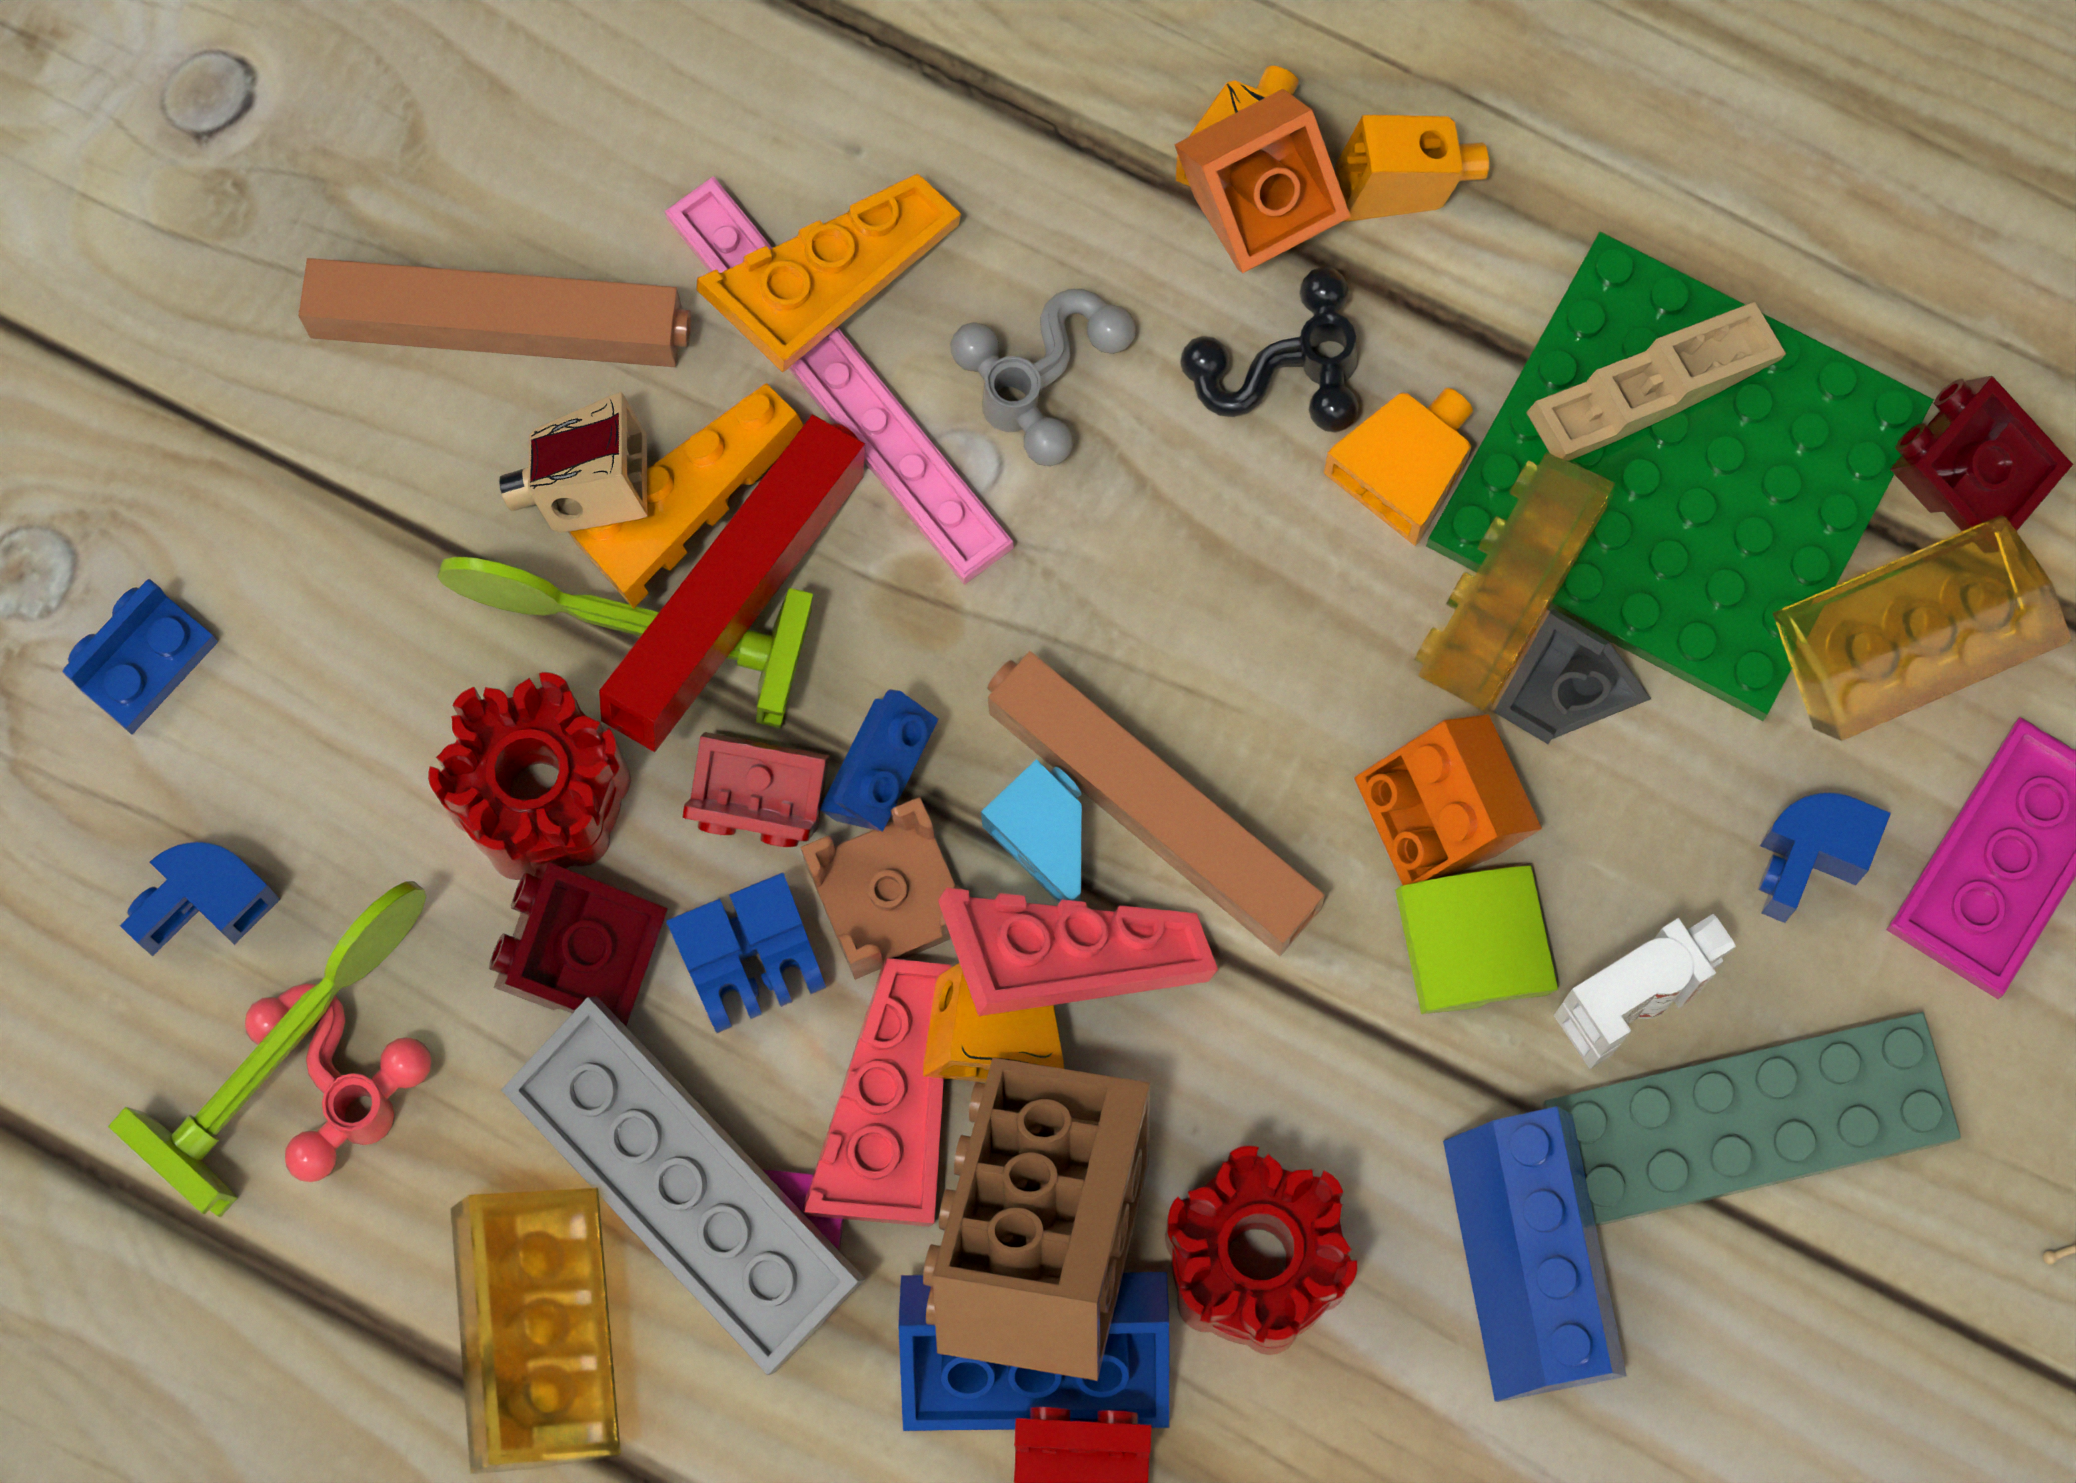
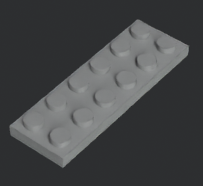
(682, 1185)

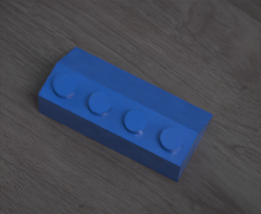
(1533, 1255)
(983, 1395)

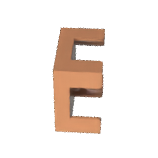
(883, 889)

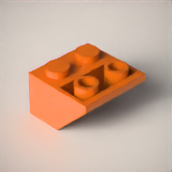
(1447, 800)

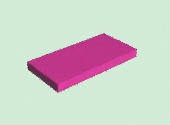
(1999, 864)

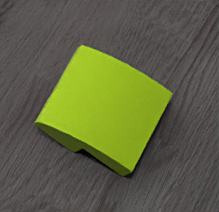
(1476, 939)

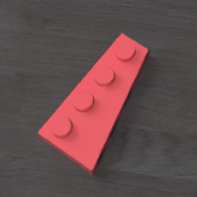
(1066, 953)
(887, 1119)

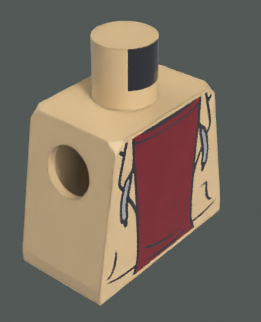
(584, 468)

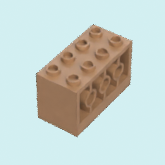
(1039, 1218)

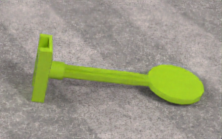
(528, 594)
(180, 1154)

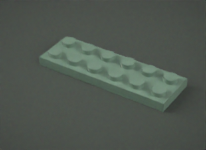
(1761, 1118)

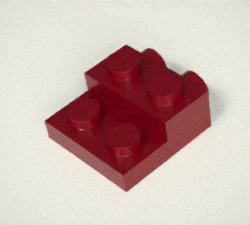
(1979, 457)
(576, 942)

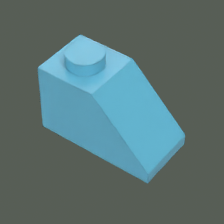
(1041, 828)

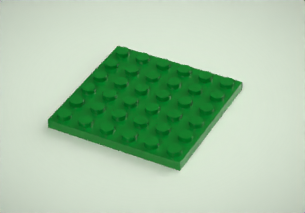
(1710, 508)

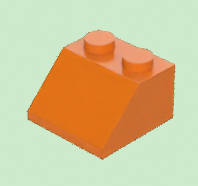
(1264, 179)

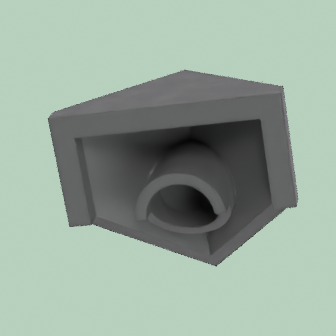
(1568, 681)

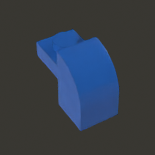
(1819, 833)
(201, 880)

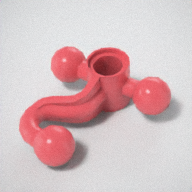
(402, 1064)

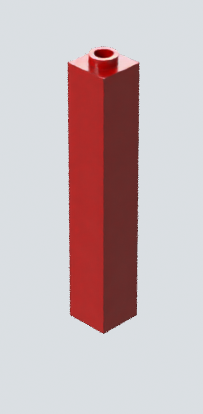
(732, 583)

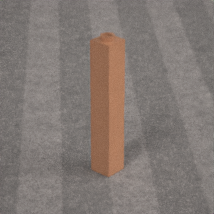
(493, 312)
(1153, 802)

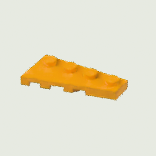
(814, 282)
(691, 489)

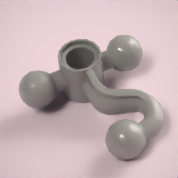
(977, 350)

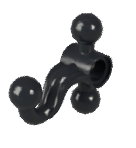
(1333, 404)

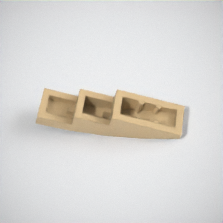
(1656, 383)

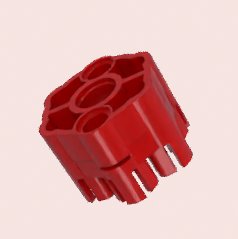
(507, 735)
(1259, 1196)

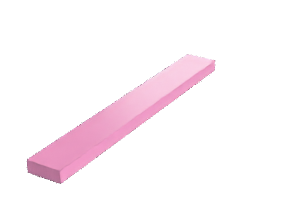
(858, 399)

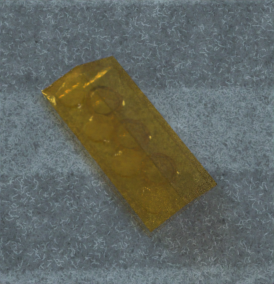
(1516, 581)
(1920, 628)
(534, 1329)

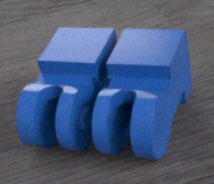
(764, 926)

